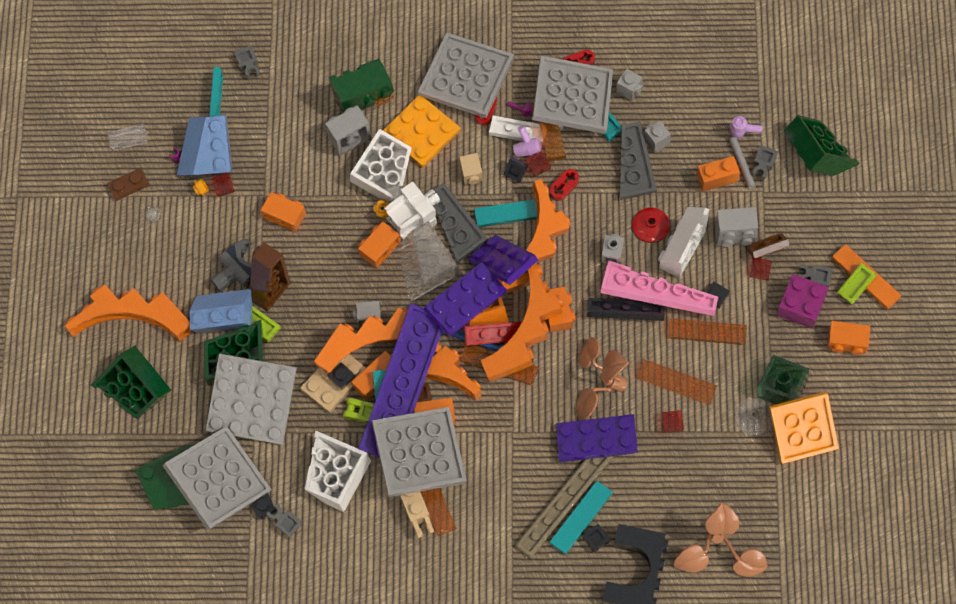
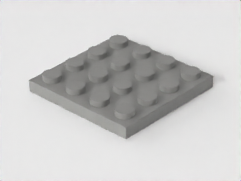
(466, 75)
(572, 94)
(251, 398)
(418, 452)
(217, 478)

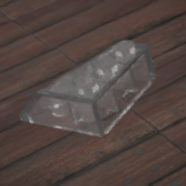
(425, 261)

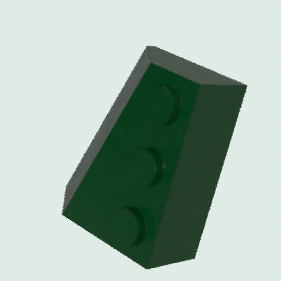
(361, 86)
(818, 146)
(245, 343)
(132, 383)
(159, 485)

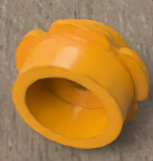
(200, 187)
(377, 208)

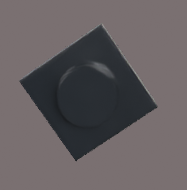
(515, 169)
(719, 291)
(341, 376)
(263, 506)
(596, 538)

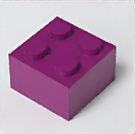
(802, 301)

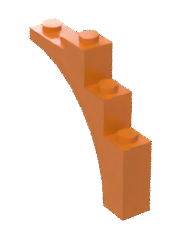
(547, 226)
(130, 306)
(346, 341)
(515, 354)
(442, 369)

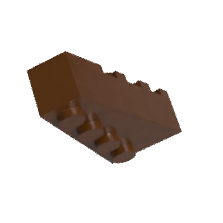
(268, 276)

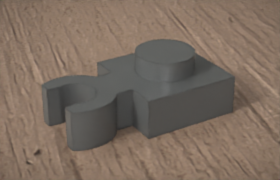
(247, 60)
(765, 160)
(818, 274)
(286, 522)

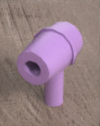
(740, 126)
(527, 146)

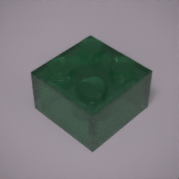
(782, 381)

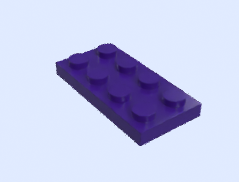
(503, 259)
(465, 299)
(596, 438)

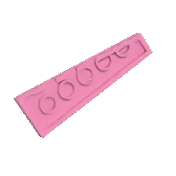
(625, 283)

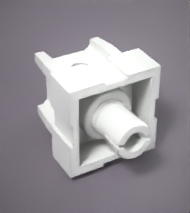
(412, 209)

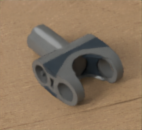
(234, 266)

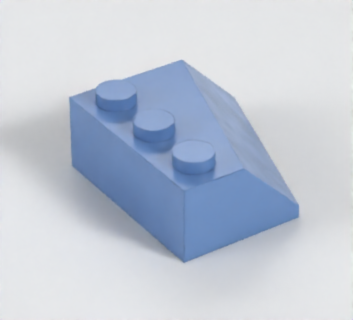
(206, 146)

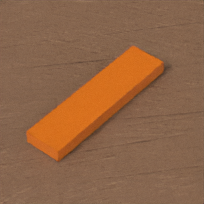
(878, 288)

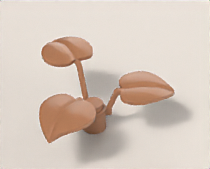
(612, 366)
(721, 522)

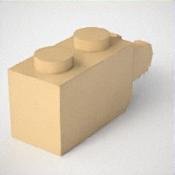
(416, 511)

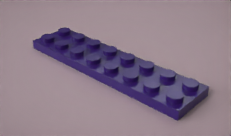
(404, 372)

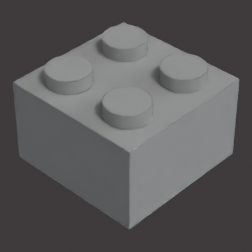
(348, 130)
(736, 226)

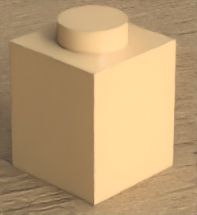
(471, 169)

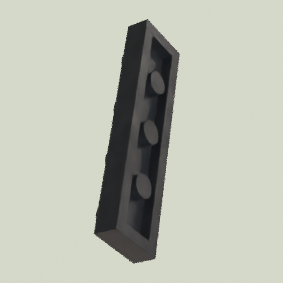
(624, 309)

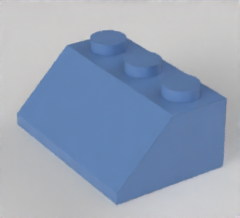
(221, 311)

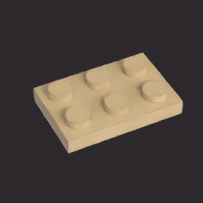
(324, 391)

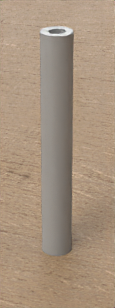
(742, 163)

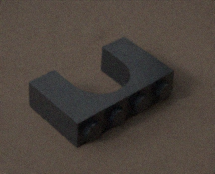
(650, 546)

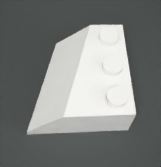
(382, 167)
(684, 241)
(335, 471)

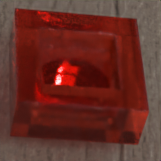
(538, 163)
(223, 184)
(760, 269)
(672, 421)

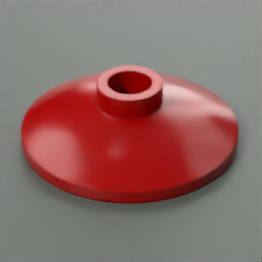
(648, 232)

